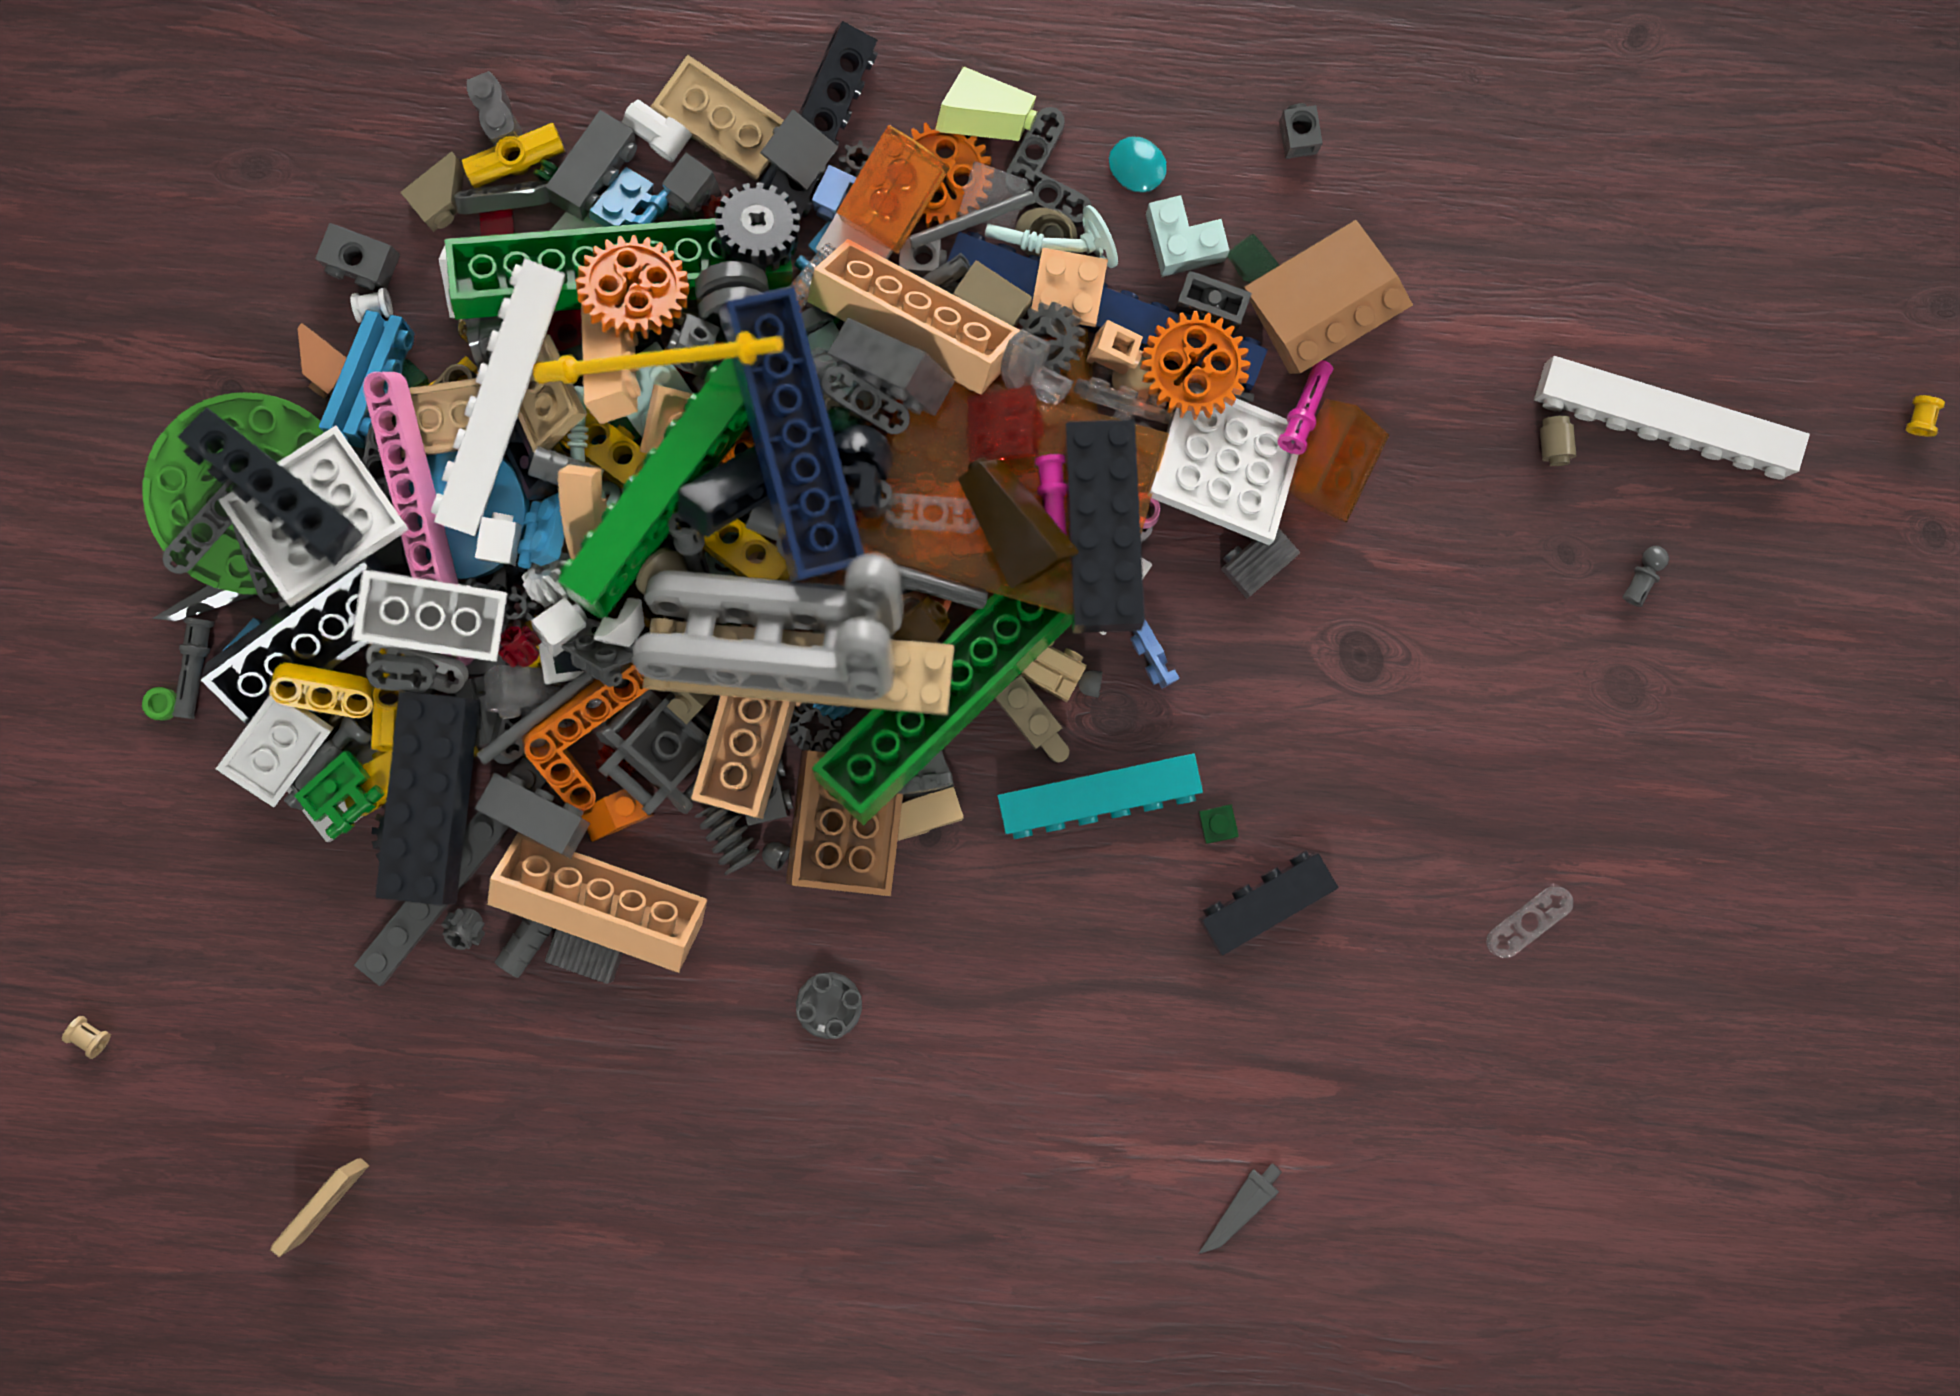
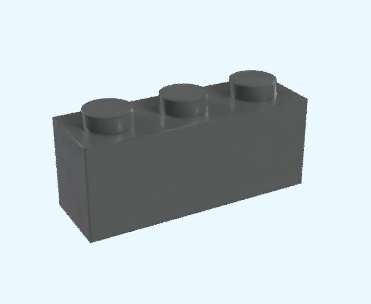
(591, 165)
(533, 814)

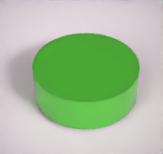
(159, 703)

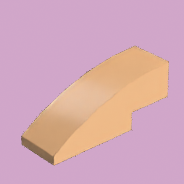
(580, 503)

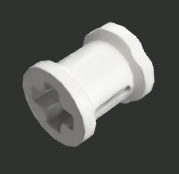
(376, 302)

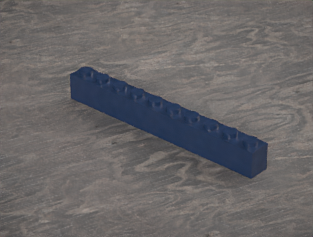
(1116, 307)

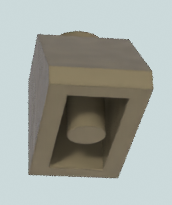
(435, 190)

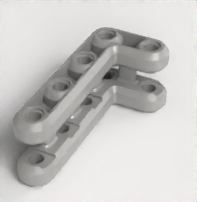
(854, 617)

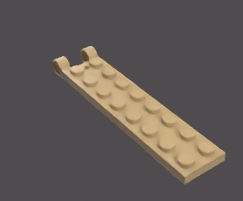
(918, 686)

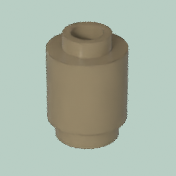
(1557, 440)

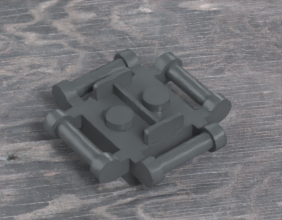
(658, 749)

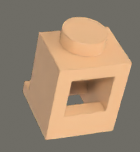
(1116, 348)

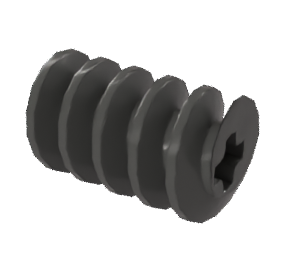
(728, 837)

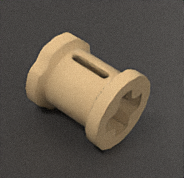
(86, 1037)

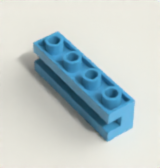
(376, 348)

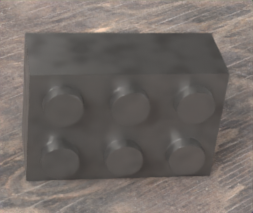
(891, 367)

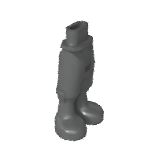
(351, 737)

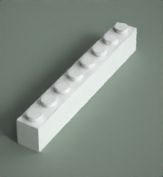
(499, 397)
(1671, 417)

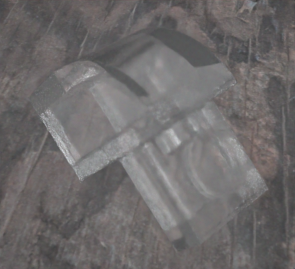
(1024, 366)

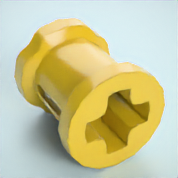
(1925, 415)

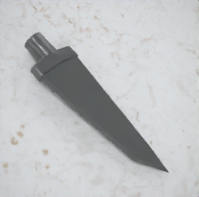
(200, 602)
(1247, 1203)

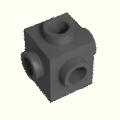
(687, 338)

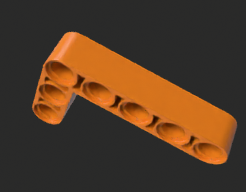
(585, 720)

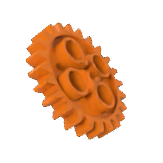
(959, 164)
(606, 272)
(1173, 345)

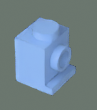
(831, 192)

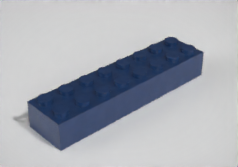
(793, 437)

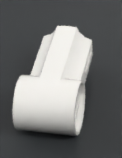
(662, 134)

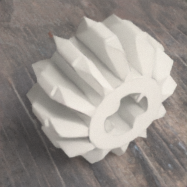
(542, 582)

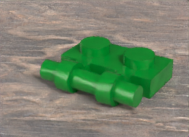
(334, 785)

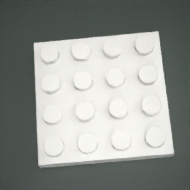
(1227, 468)
(340, 478)

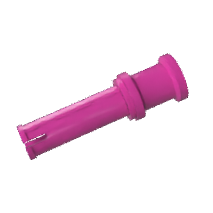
(1318, 376)
(1053, 487)

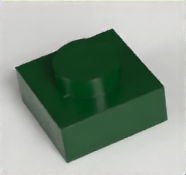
(1218, 824)

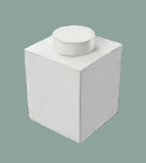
(498, 539)
(560, 625)

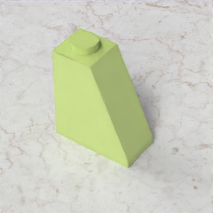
(985, 108)

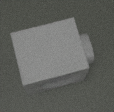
(908, 255)

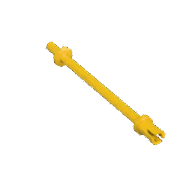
(569, 369)

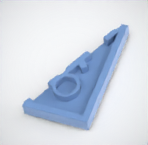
(1146, 643)

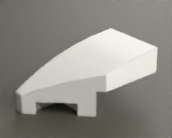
(625, 628)

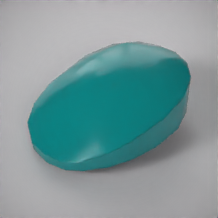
(1137, 164)

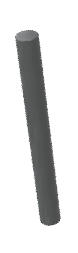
(971, 219)
(534, 717)

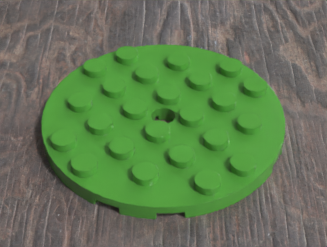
(180, 488)

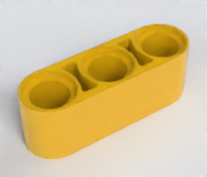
(306, 697)

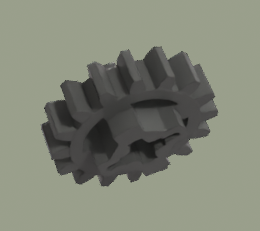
(1050, 323)

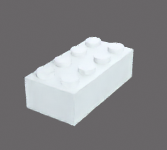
(429, 615)

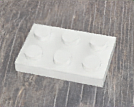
(274, 749)

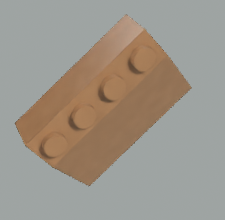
(1327, 297)
(833, 847)

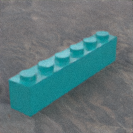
(1100, 794)

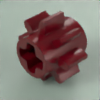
(519, 646)

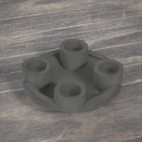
(828, 1005)

